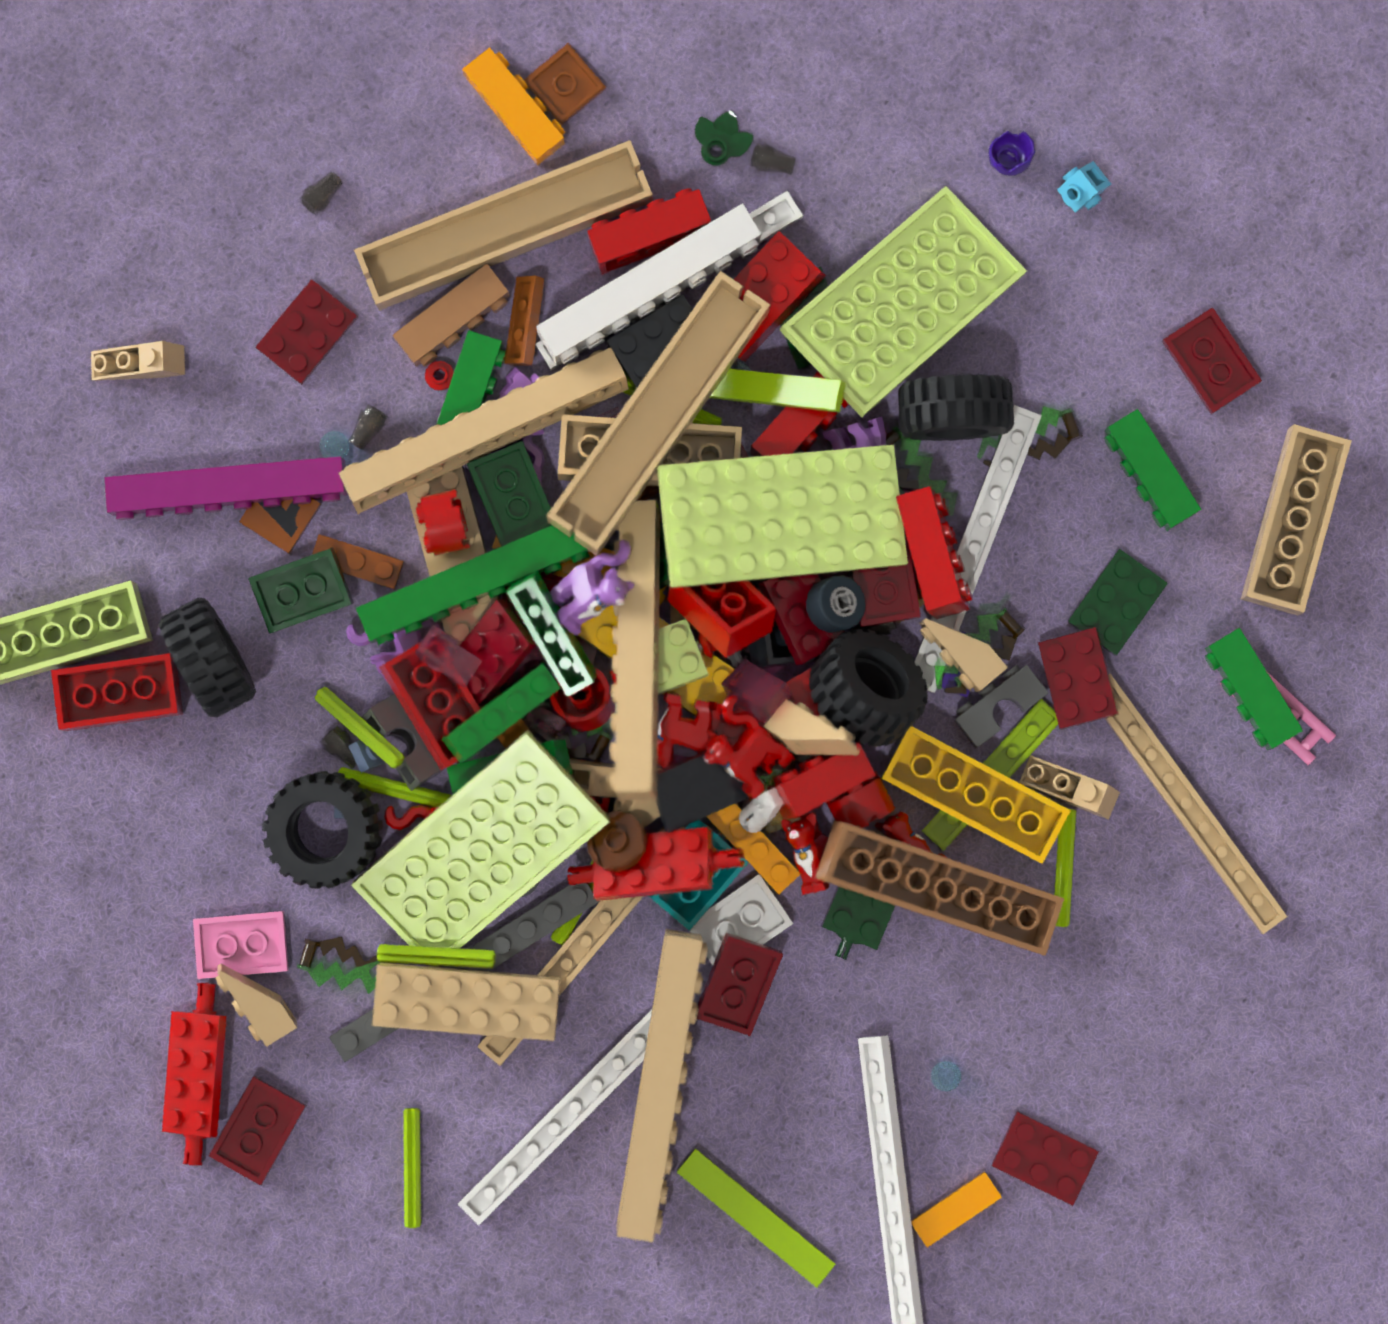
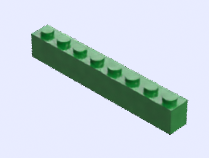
(467, 582)

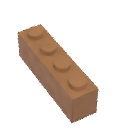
(451, 316)

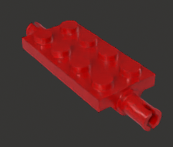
(670, 864)
(195, 1073)

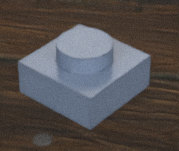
(364, 756)

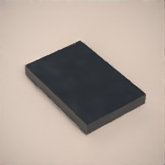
(694, 791)

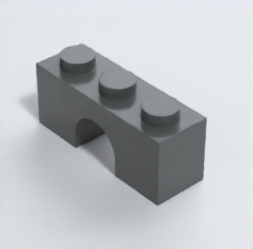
(391, 720)
(978, 721)

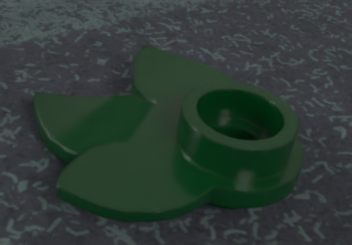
(724, 135)

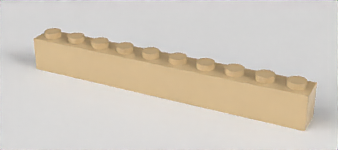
(483, 430)
(637, 657)

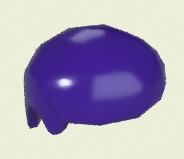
(1017, 144)

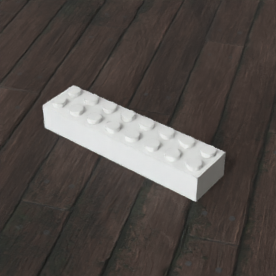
(649, 284)

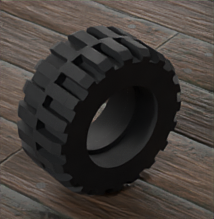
(956, 407)
(207, 657)
(871, 660)
(285, 839)

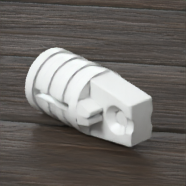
(762, 811)

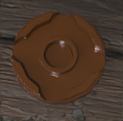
(618, 843)

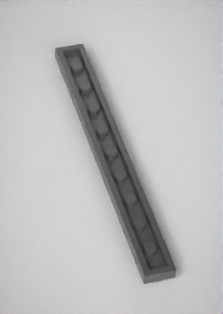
(504, 942)

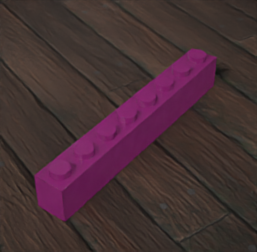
(225, 486)

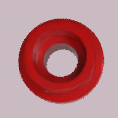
(443, 384)

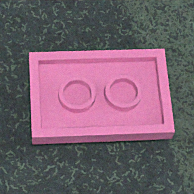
(242, 943)

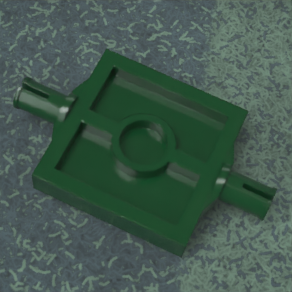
(856, 919)

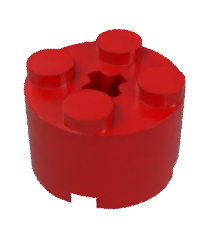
(443, 523)
(589, 713)
(862, 803)

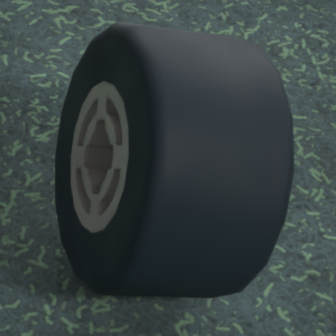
(835, 604)

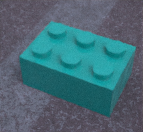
(692, 905)

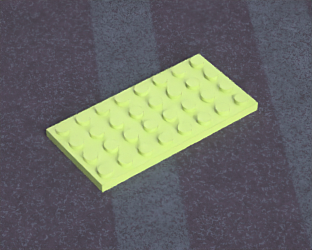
(903, 300)
(781, 515)
(481, 848)

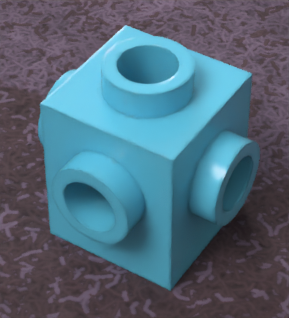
(1083, 187)

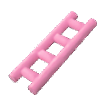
(1319, 731)

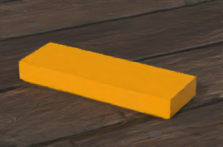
(955, 1209)

